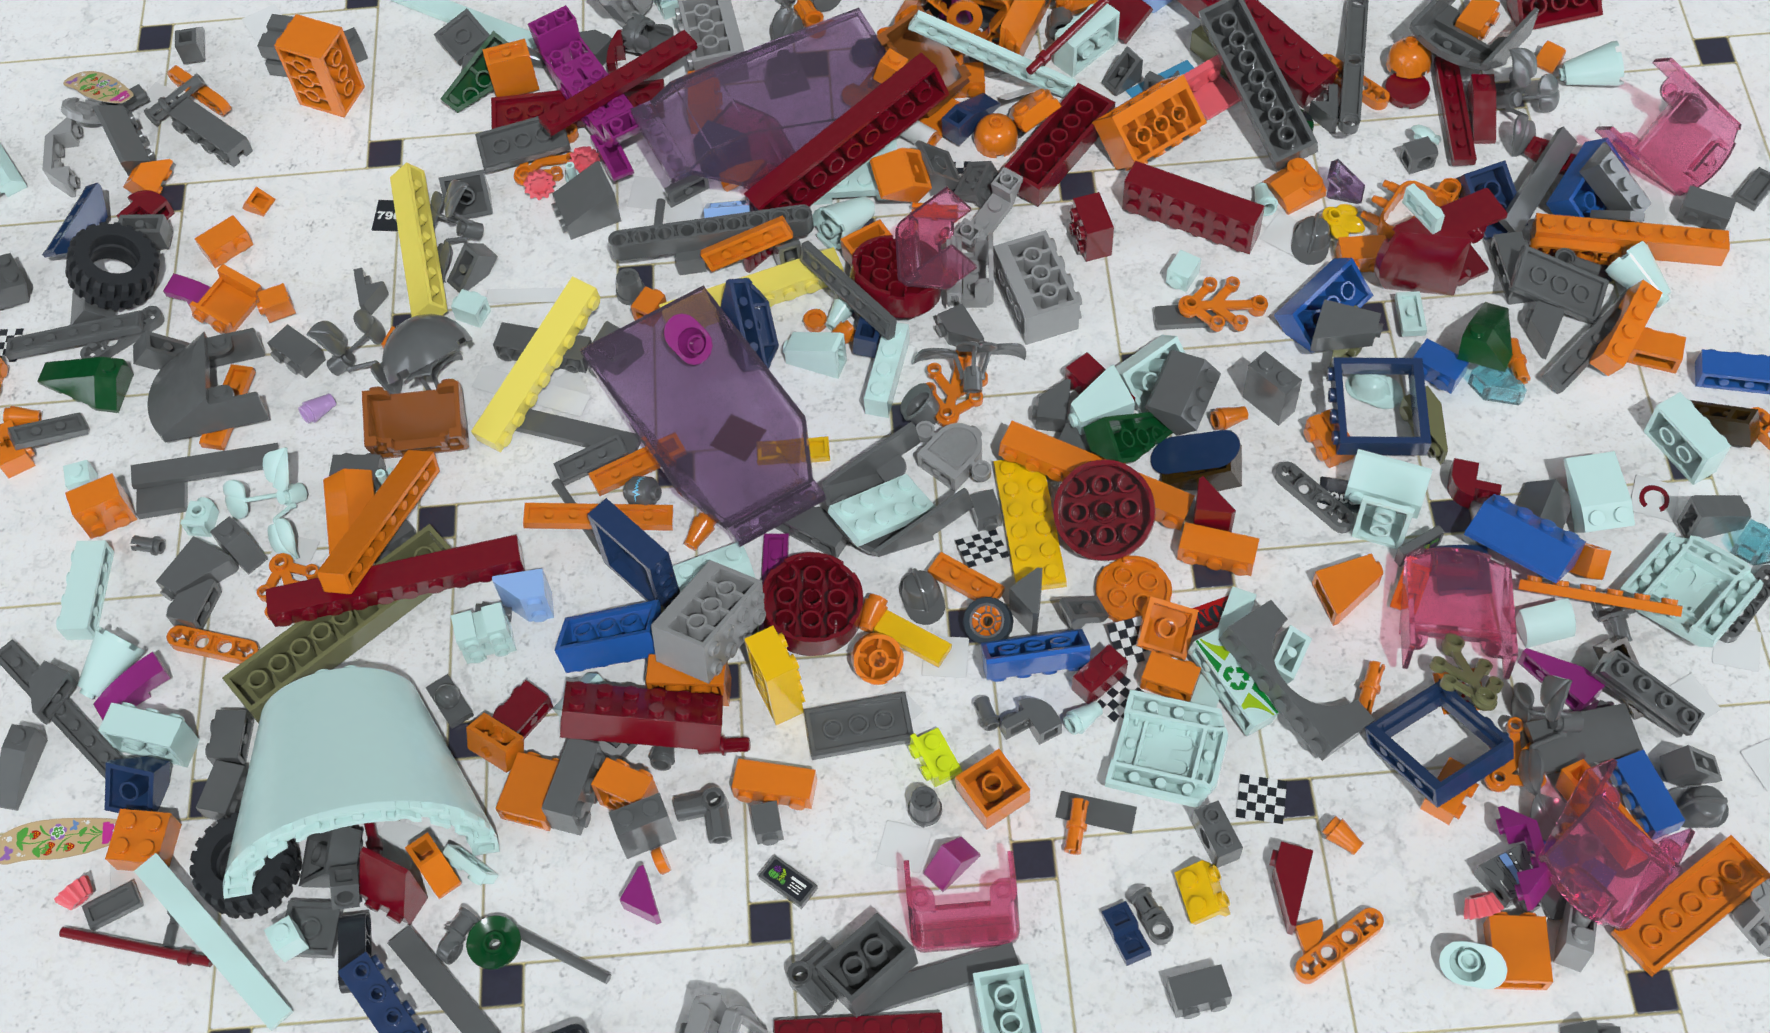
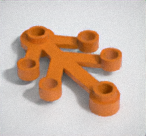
(522, 171)
(1220, 305)
(953, 391)
(284, 572)
(1506, 771)

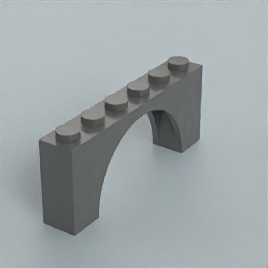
(1319, 725)

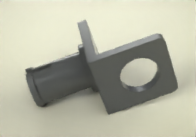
(1617, 618)

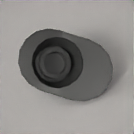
(1311, 240)
(920, 405)
(922, 597)
(1701, 806)

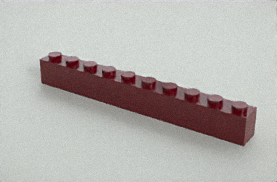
(398, 581)

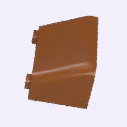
(910, 44)
(415, 420)

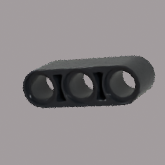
(353, 941)

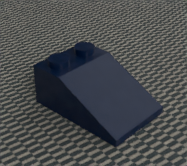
(1498, 181)

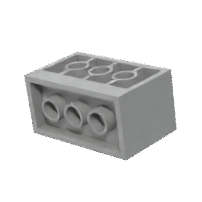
(712, 27)
(1037, 287)
(708, 621)

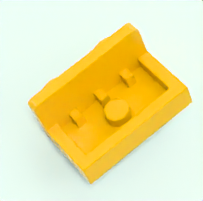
(1202, 892)

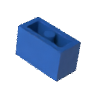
(1441, 366)

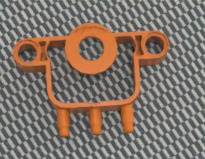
(993, 29)
(1445, 193)

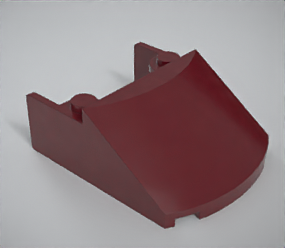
(1442, 260)

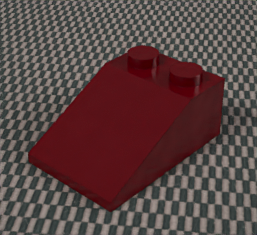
(389, 888)

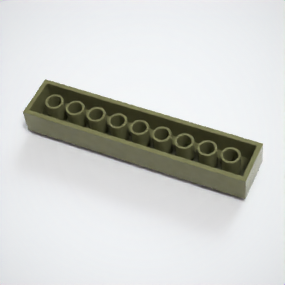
(324, 641)

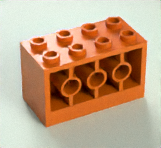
(319, 65)
(1150, 122)

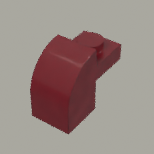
(146, 203)
(1465, 487)

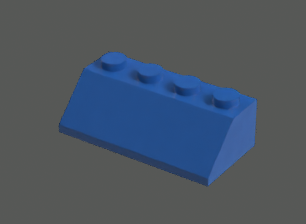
(1573, 193)
(1336, 282)
(1525, 538)
(607, 637)
(1035, 655)

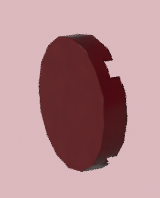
(1407, 92)

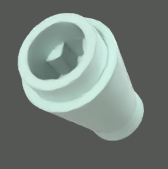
(1265, 197)
(839, 312)
(1081, 718)

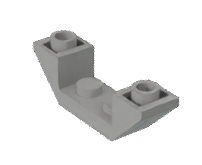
(64, 135)
(1005, 190)

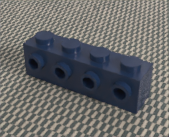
(378, 996)

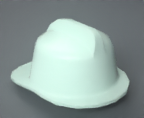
(1375, 390)
(1473, 964)

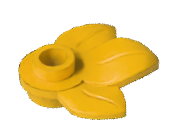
(1343, 220)

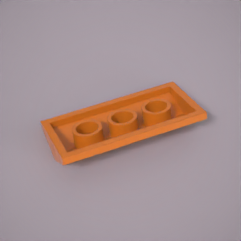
(345, 498)

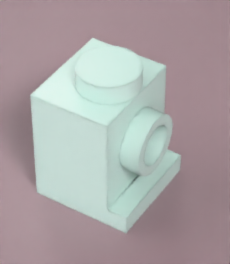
(200, 517)

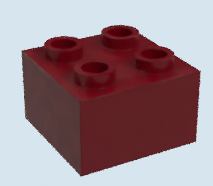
(1091, 227)

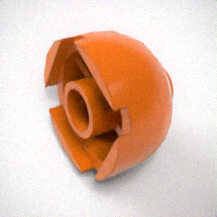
(1409, 58)
(996, 135)
(877, 658)

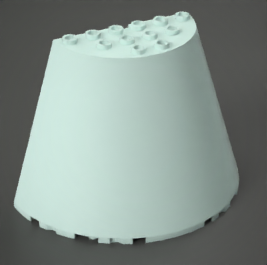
(342, 755)

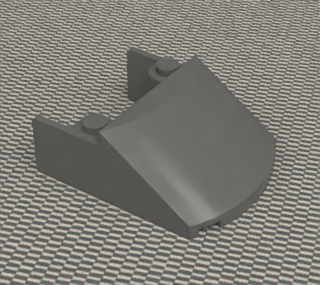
(1437, 33)
(181, 394)
(882, 465)

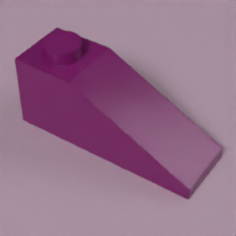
(1583, 688)

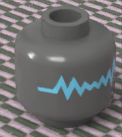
(642, 490)

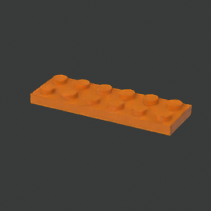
(1692, 905)

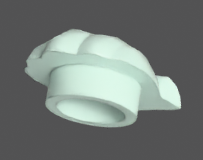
(1423, 131)

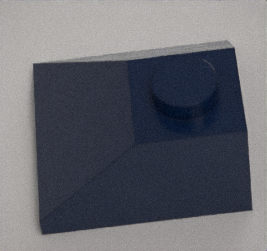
(136, 783)

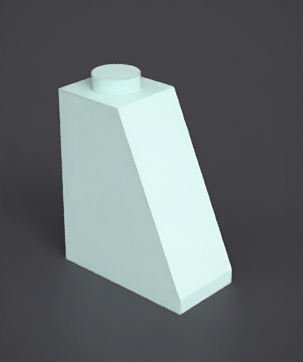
(817, 352)
(1101, 399)

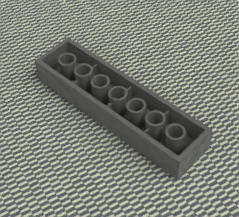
(1258, 82)

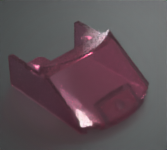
(1685, 141)
(1459, 595)
(1606, 860)

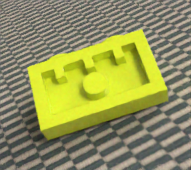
(935, 756)

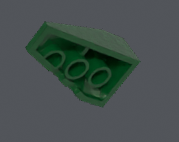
(474, 78)
(1488, 338)

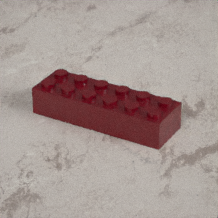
(1059, 143)
(1192, 207)
(641, 716)

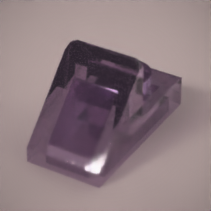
(1344, 184)

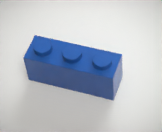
(1733, 371)
(1646, 795)

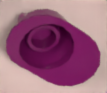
(688, 339)

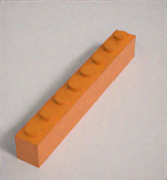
(1664, 241)
(1058, 459)
(378, 522)

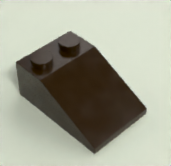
(1220, 478)

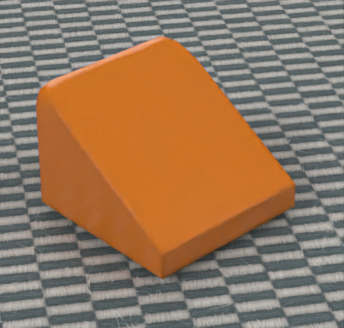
(1550, 56)
(258, 202)

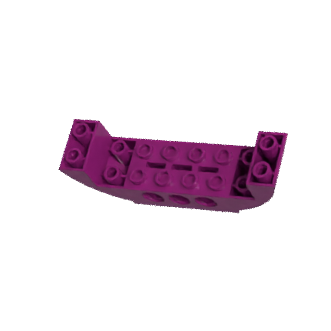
(576, 68)

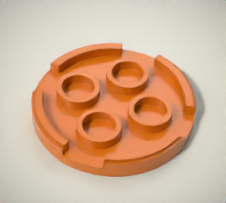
(1128, 583)

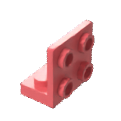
(1210, 89)

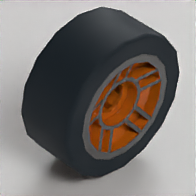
(988, 607)

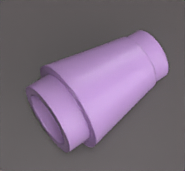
(316, 408)

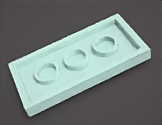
(881, 510)

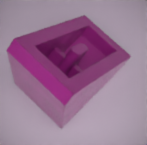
(951, 862)
(639, 897)

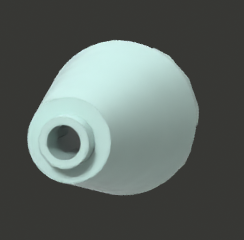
(1595, 67)
(842, 219)
(1639, 265)
(106, 661)

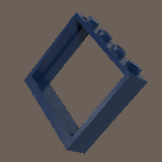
(1349, 445)
(633, 554)
(1380, 733)

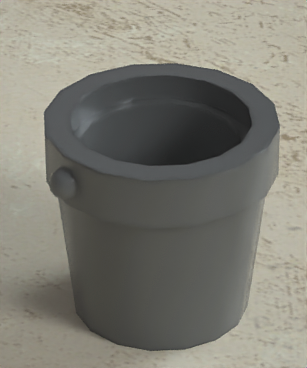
(1058, 19)
(628, 285)
(924, 807)

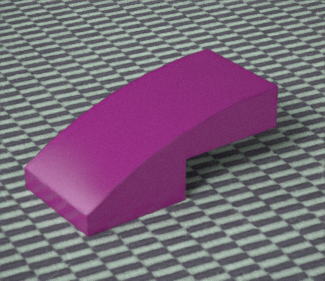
(185, 289)

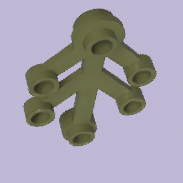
(1482, 697)

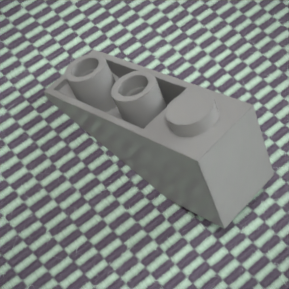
(1575, 939)

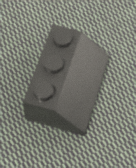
(123, 136)
(1614, 182)
(1182, 392)

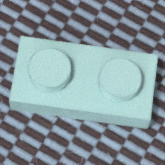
(1423, 208)
(1410, 314)
(462, 859)

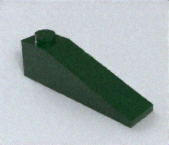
(93, 381)
(1125, 436)

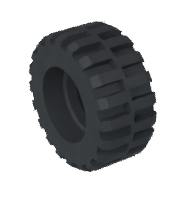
(117, 243)
(269, 884)

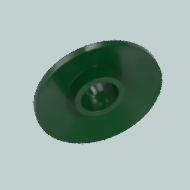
(487, 932)

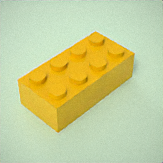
(775, 674)

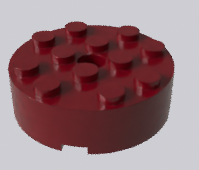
(876, 273)
(1078, 505)
(835, 600)

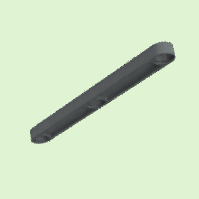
(1353, 73)

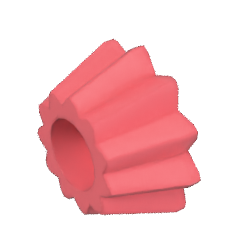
(584, 157)
(539, 184)
(75, 893)
(1481, 905)

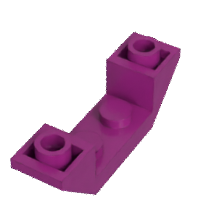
(1519, 828)

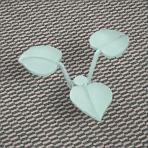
(277, 472)

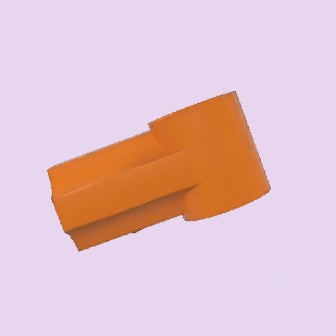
(807, 13)

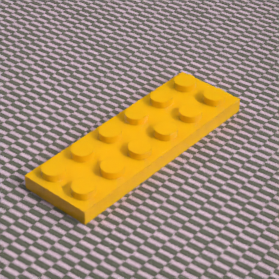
(1029, 523)

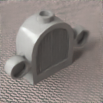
(952, 453)

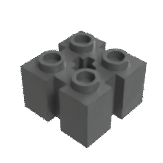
(275, 28)

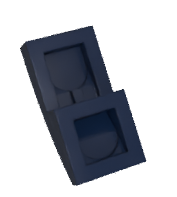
(1126, 933)

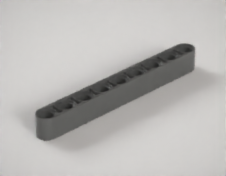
(701, 233)

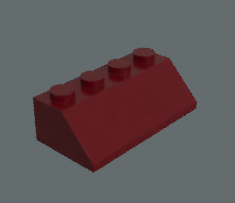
(1553, 11)

